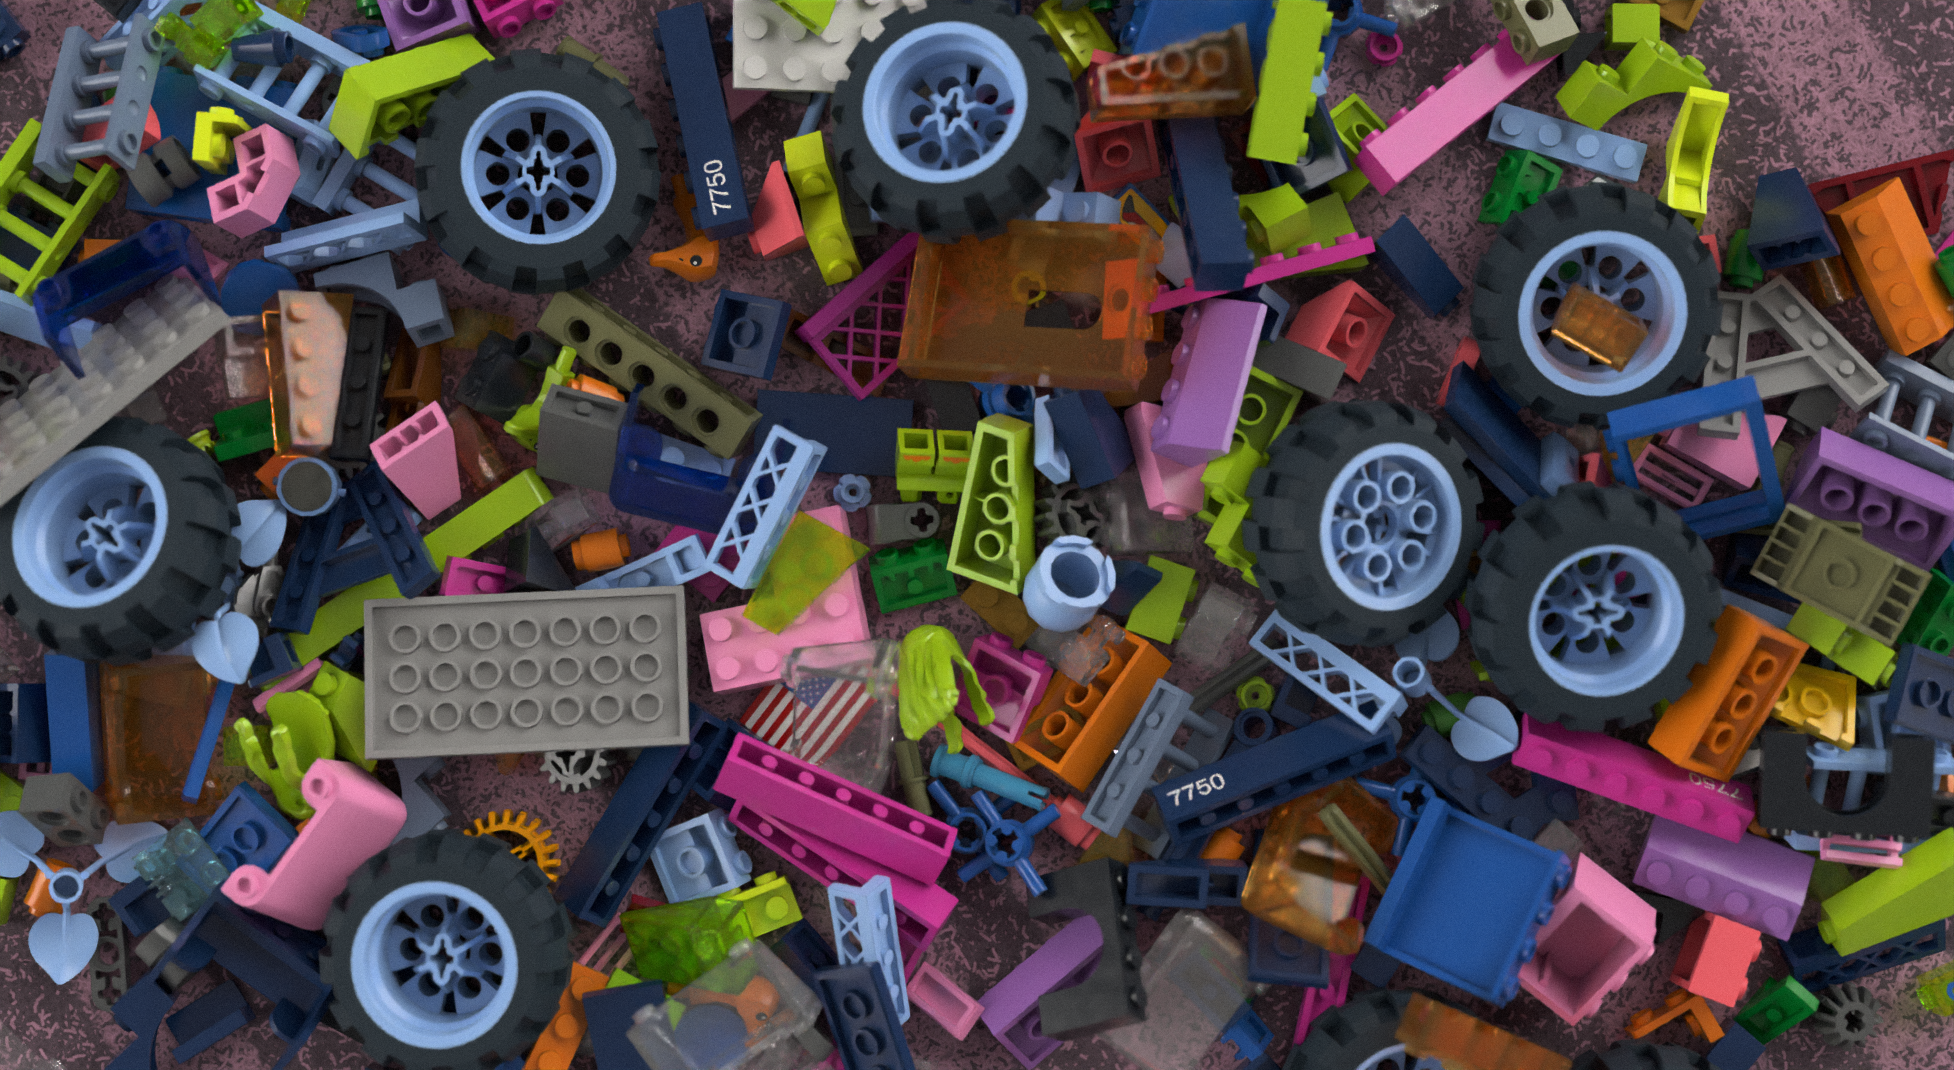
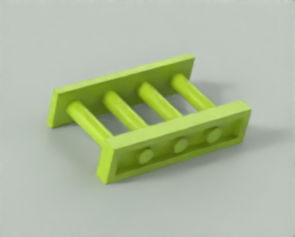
(16, 179)

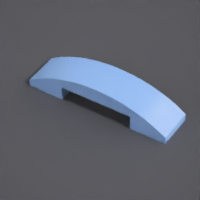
(663, 568)

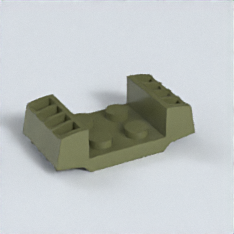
(1840, 574)

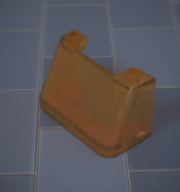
(150, 737)
(1306, 876)

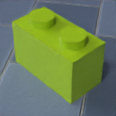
(1160, 610)

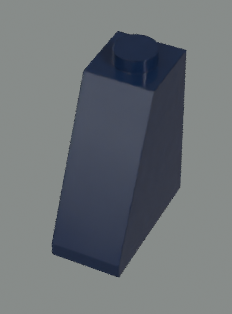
(1788, 223)
(1416, 268)
(1090, 434)

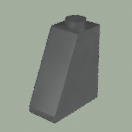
(1301, 368)

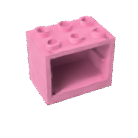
(1588, 943)

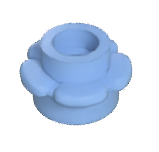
(848, 502)

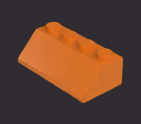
(1894, 266)
(1730, 695)
(1104, 705)

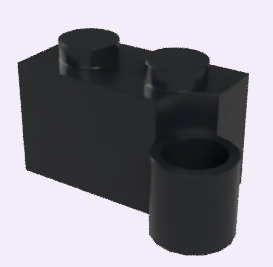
(504, 373)

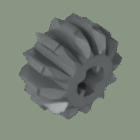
(1835, 1007)

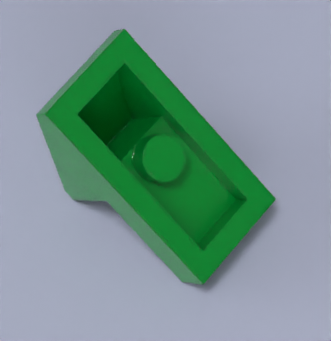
(1776, 1008)

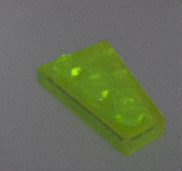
(800, 571)

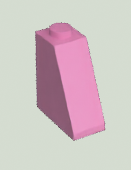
(1722, 458)
(422, 460)
(1166, 483)

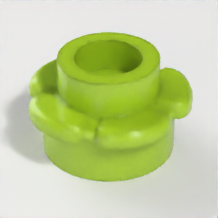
(1255, 684)

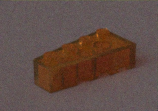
(1177, 82)
(305, 367)
(1467, 1041)

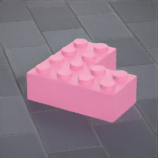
(750, 657)

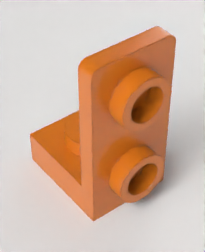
(1698, 1017)

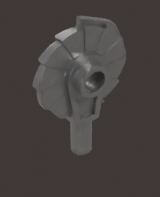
(259, 595)

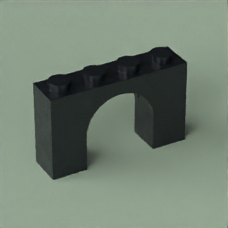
(954, 398)
(1897, 810)
(1114, 992)

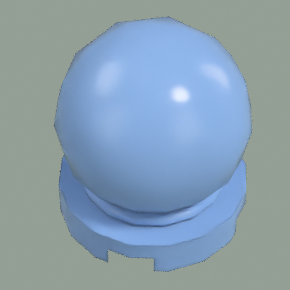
(1068, 584)

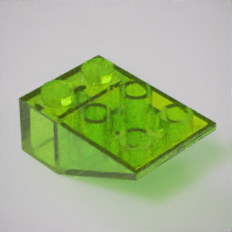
(685, 937)

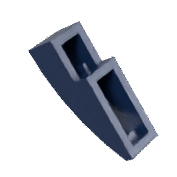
(1186, 882)

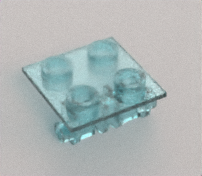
(181, 869)

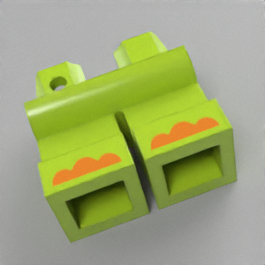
(929, 466)

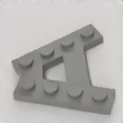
(1819, 360)

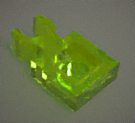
(189, 41)

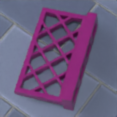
(855, 296)

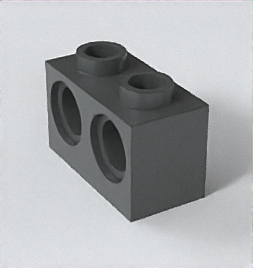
(64, 810)

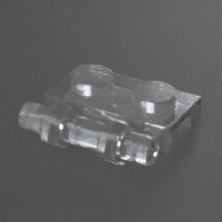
(1075, 654)

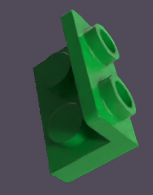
(1517, 183)
(244, 429)
(911, 575)
(1932, 617)

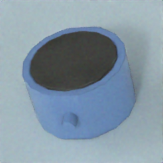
(309, 486)

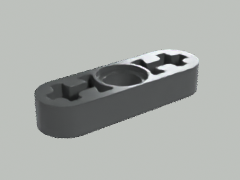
(96, 964)

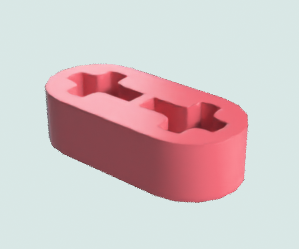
(1467, 351)

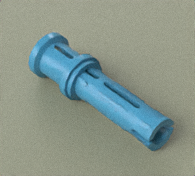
(972, 772)

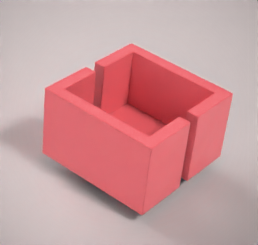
(1716, 958)

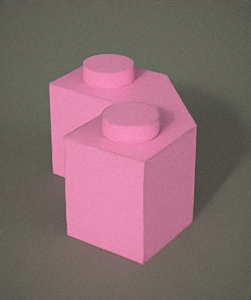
(261, 188)

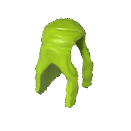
(929, 687)
(299, 738)

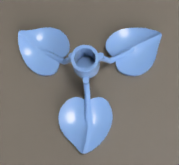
(232, 640)
(1484, 728)
(68, 941)

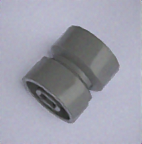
(151, 178)
(156, 945)

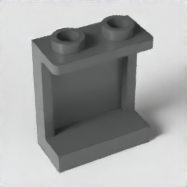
(579, 437)

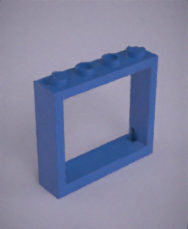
(1694, 406)

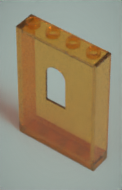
(974, 296)

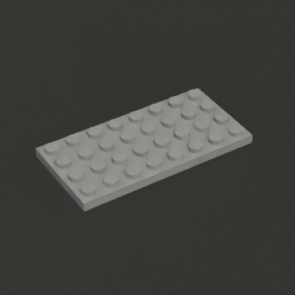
(117, 368)
(526, 672)

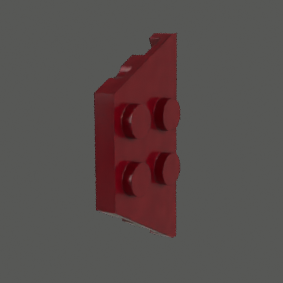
(1921, 177)

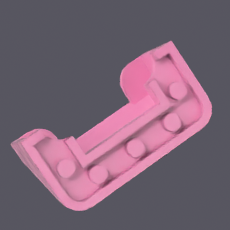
(351, 824)

